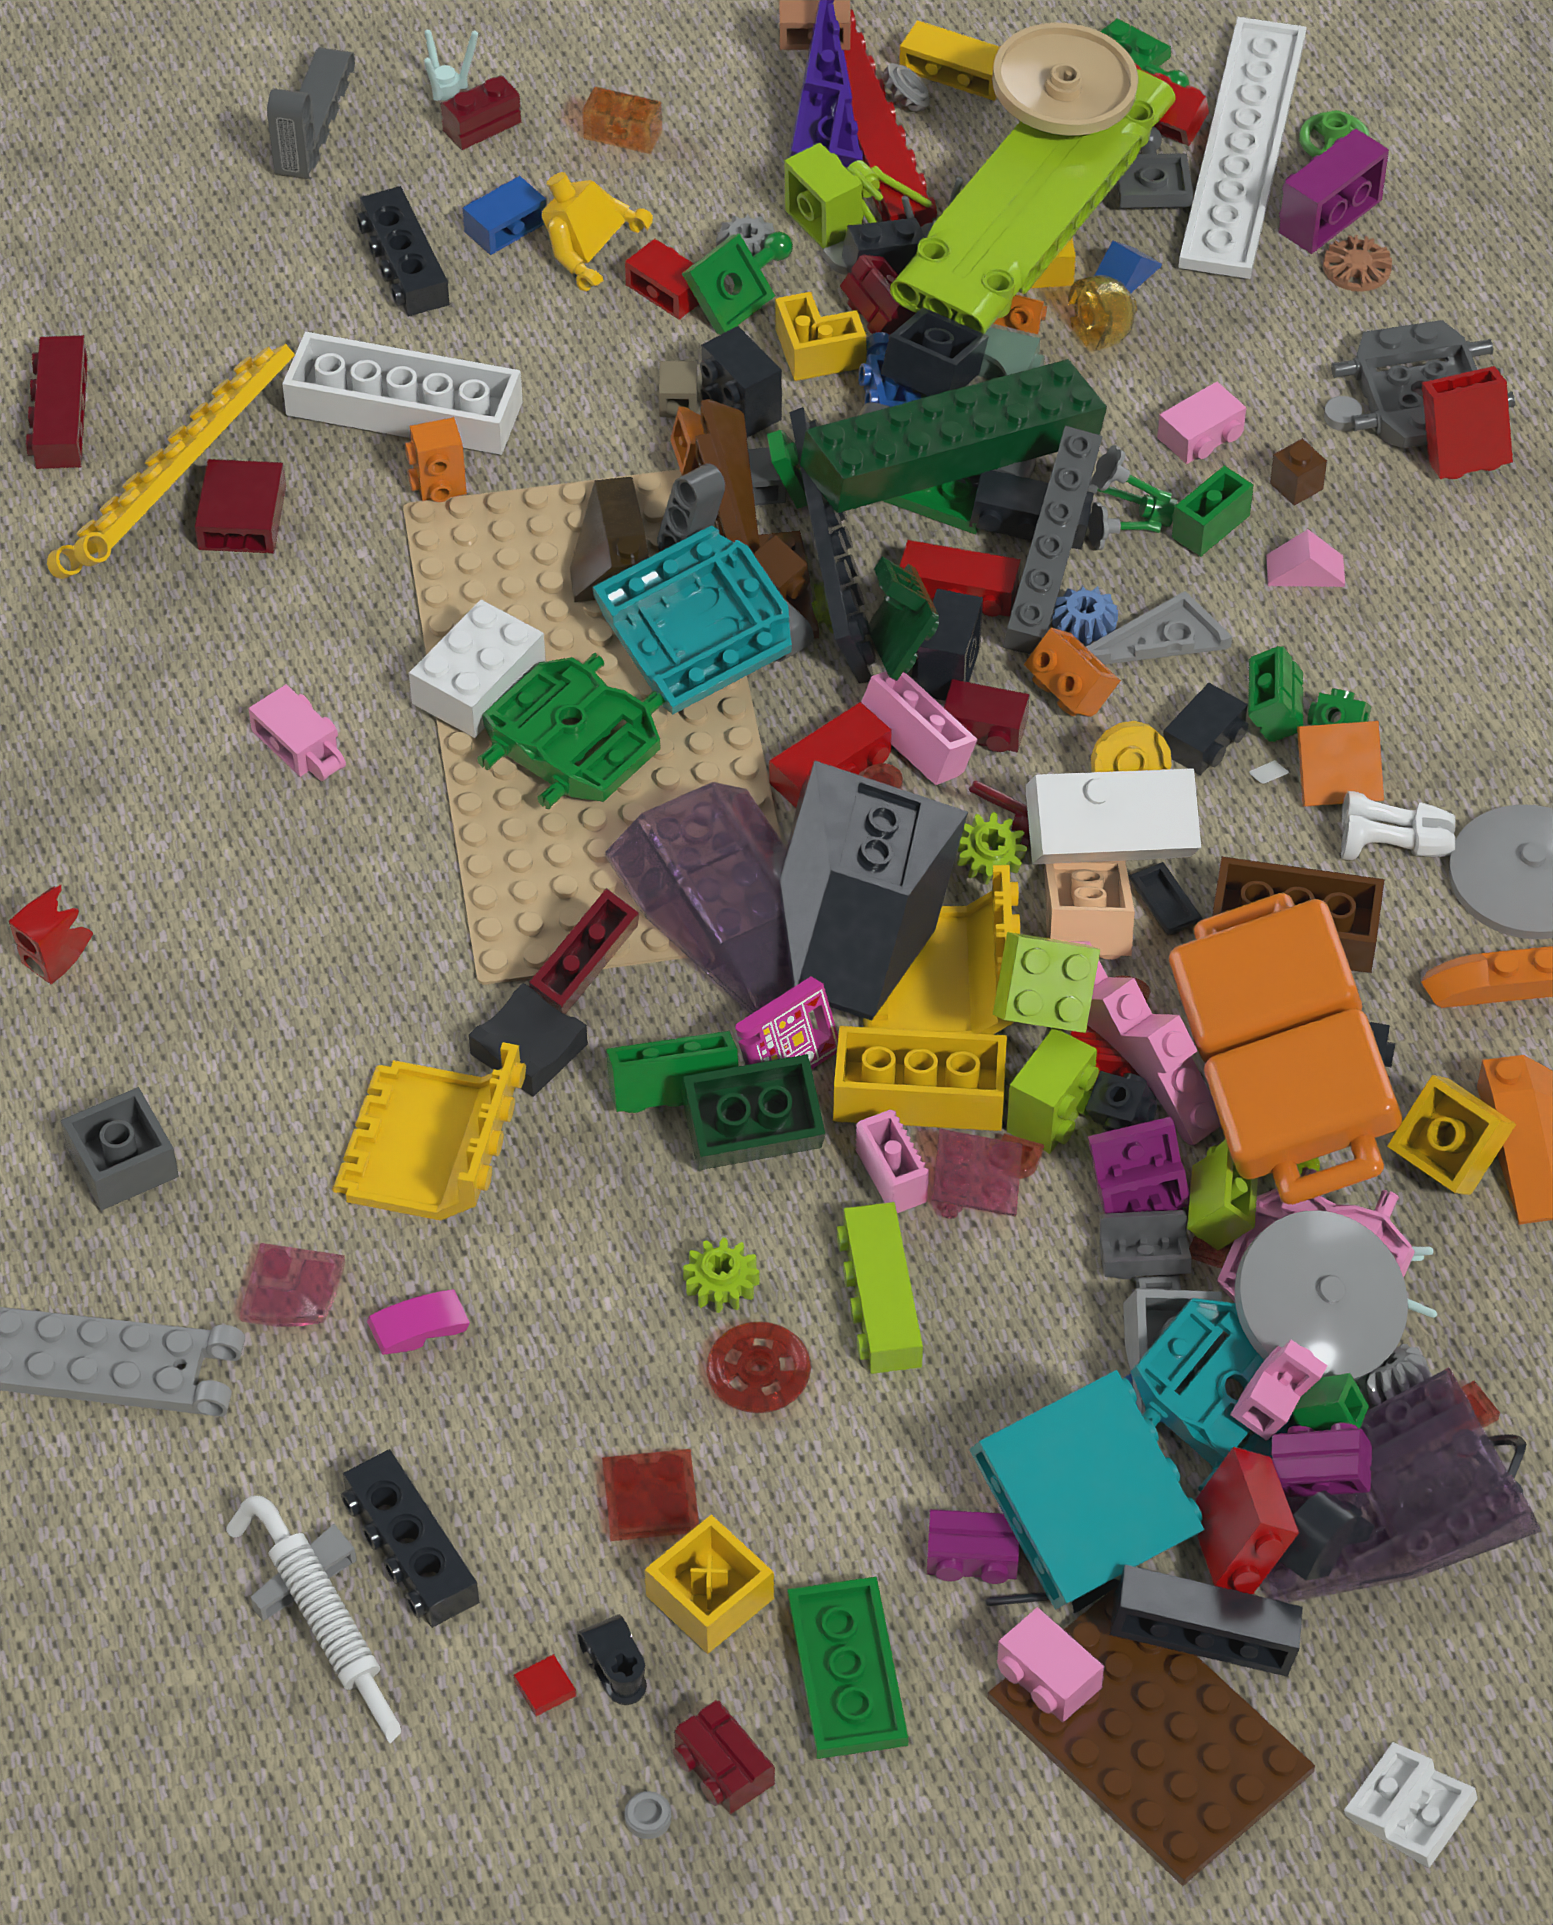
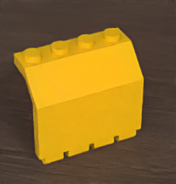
(958, 969)
(428, 1137)

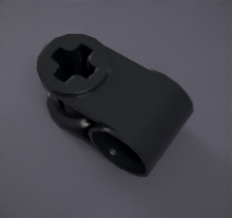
(615, 1659)

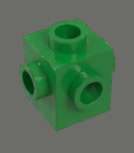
(1336, 703)

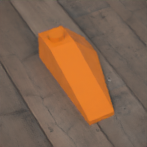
(1523, 1094)

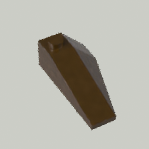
(609, 537)

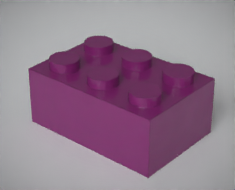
(1333, 190)

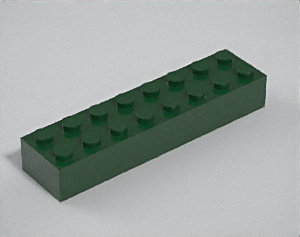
(949, 435)

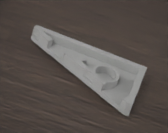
(1167, 630)

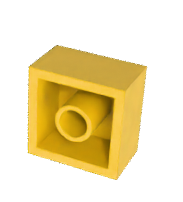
(1451, 1135)

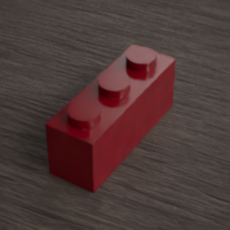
(585, 951)

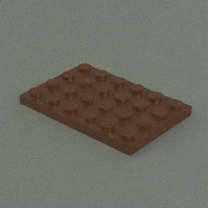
(1162, 1747)

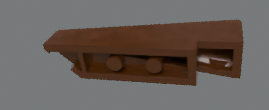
(726, 448)

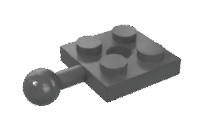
(1156, 179)

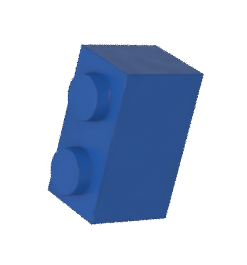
(504, 215)

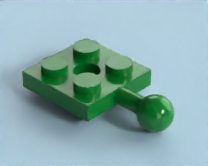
(1144, 50)
(750, 285)

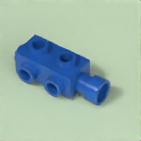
(877, 386)

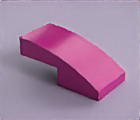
(411, 1322)

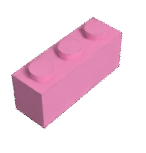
(920, 727)

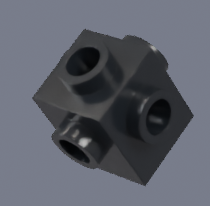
(1121, 1101)

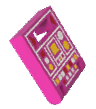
(786, 1029)

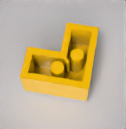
(817, 343)

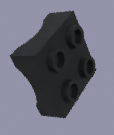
(544, 1037)

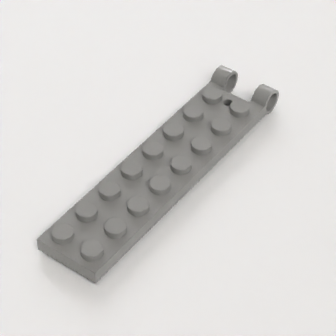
(114, 1360)

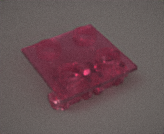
(976, 1174)

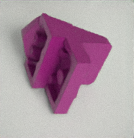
(1139, 1168)

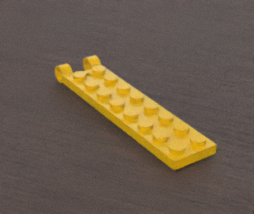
(169, 464)

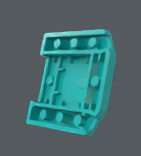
(696, 617)

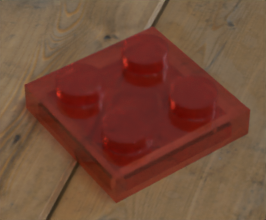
(650, 1494)

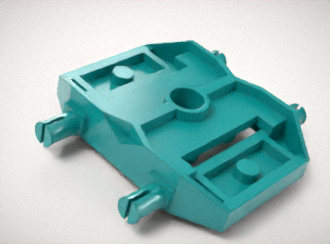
(1203, 1408)

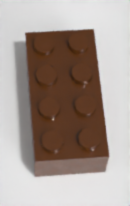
(1351, 898)

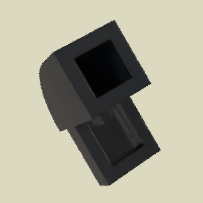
(1324, 1530)

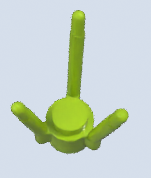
(870, 180)

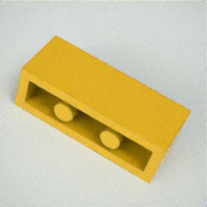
(950, 59)

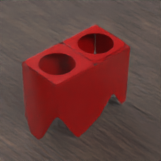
(47, 931)

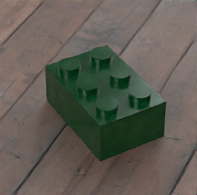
(752, 1112)

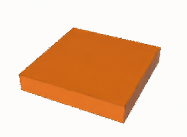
(1339, 761)

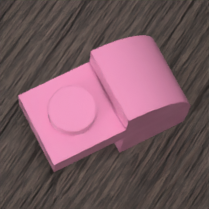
(1277, 1388)

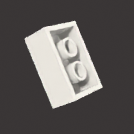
(475, 666)

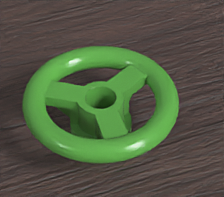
(1331, 126)

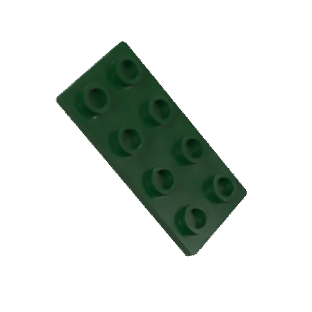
(903, 617)

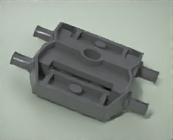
(1393, 406)

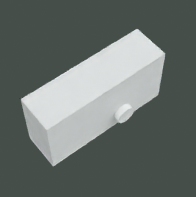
(1113, 816)

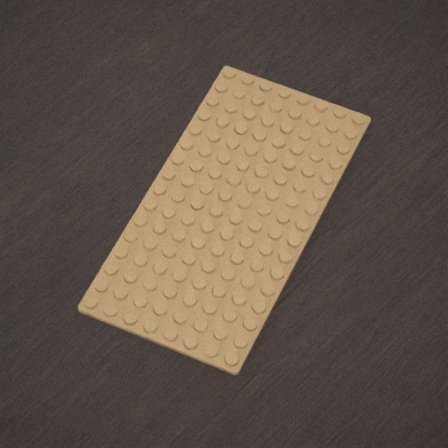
(527, 866)

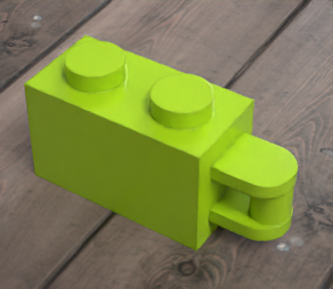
(1220, 1199)

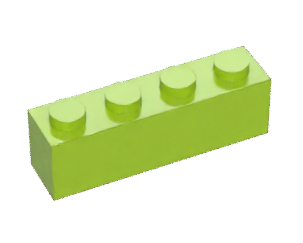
(881, 1288)

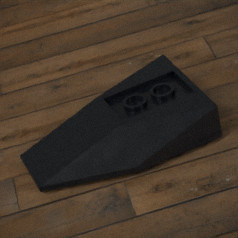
(863, 884)

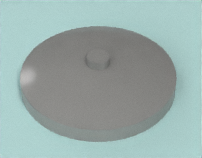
(1506, 870)
(1324, 1288)

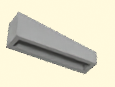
(333, 1554)

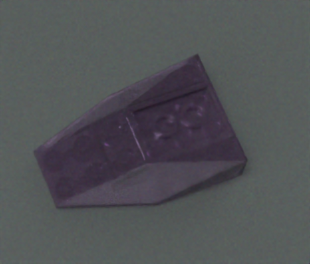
(1431, 1496)

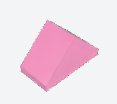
(1305, 562)

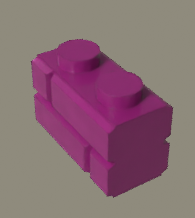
(1323, 1460)
(971, 1546)

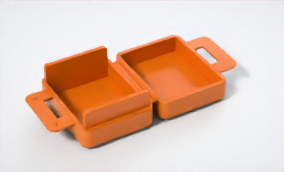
(1286, 1044)

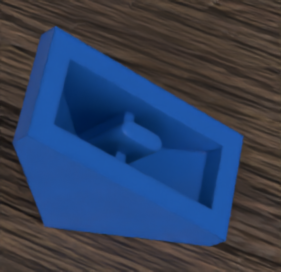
(1127, 265)

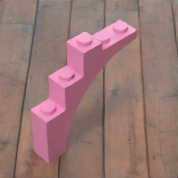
(1157, 1050)

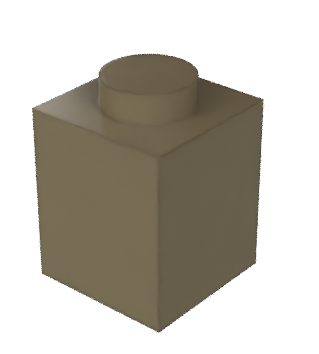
(677, 387)

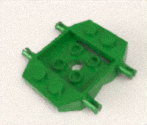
(531, 731)

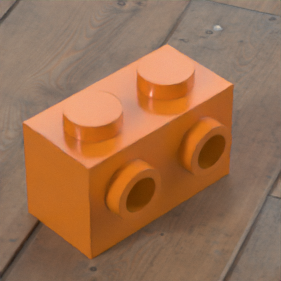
(436, 460)
(1071, 673)

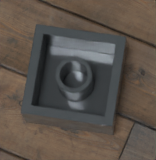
(119, 1148)

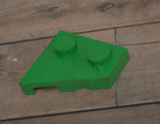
(787, 465)

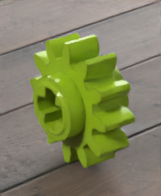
(1004, 843)
(721, 1275)

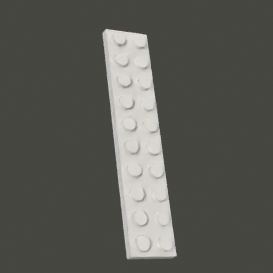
(1243, 148)

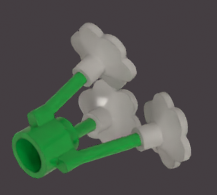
(1155, 508)

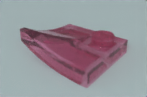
(291, 1286)

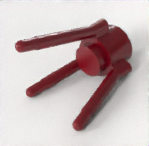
(1006, 802)

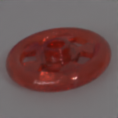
(752, 1398)

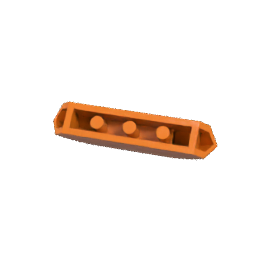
(1492, 977)

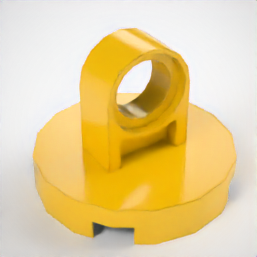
(1130, 748)

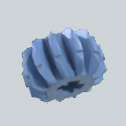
(1085, 614)

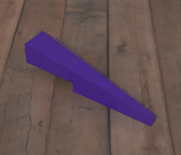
(826, 95)

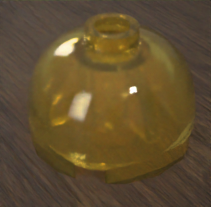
(1102, 311)

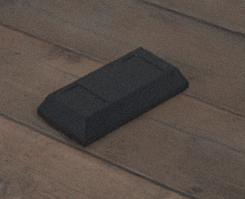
(1165, 898)

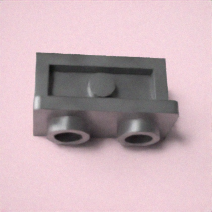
(1144, 1244)

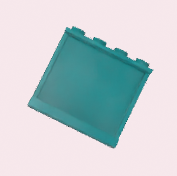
(1087, 1488)

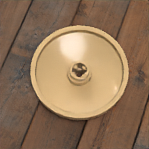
(1065, 78)

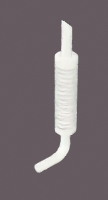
(320, 1608)

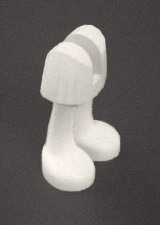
(1424, 831)

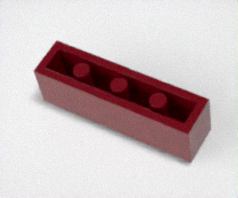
(59, 402)

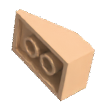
(1090, 905)

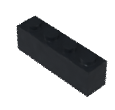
(1206, 1620)

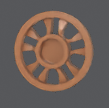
(1357, 264)

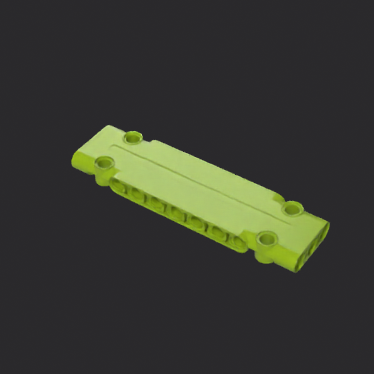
(1022, 213)

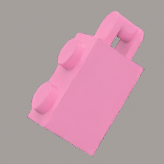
(297, 733)

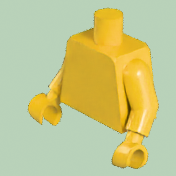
(583, 221)

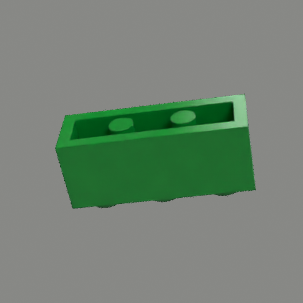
(654, 1071)

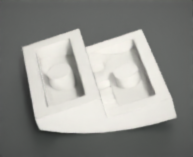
(1411, 1804)

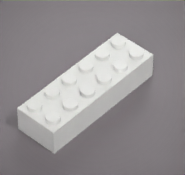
(397, 388)

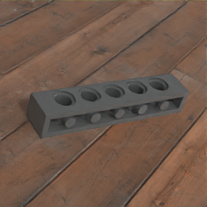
(1052, 540)

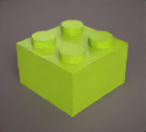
(822, 195)
(1046, 982)
(1052, 1090)

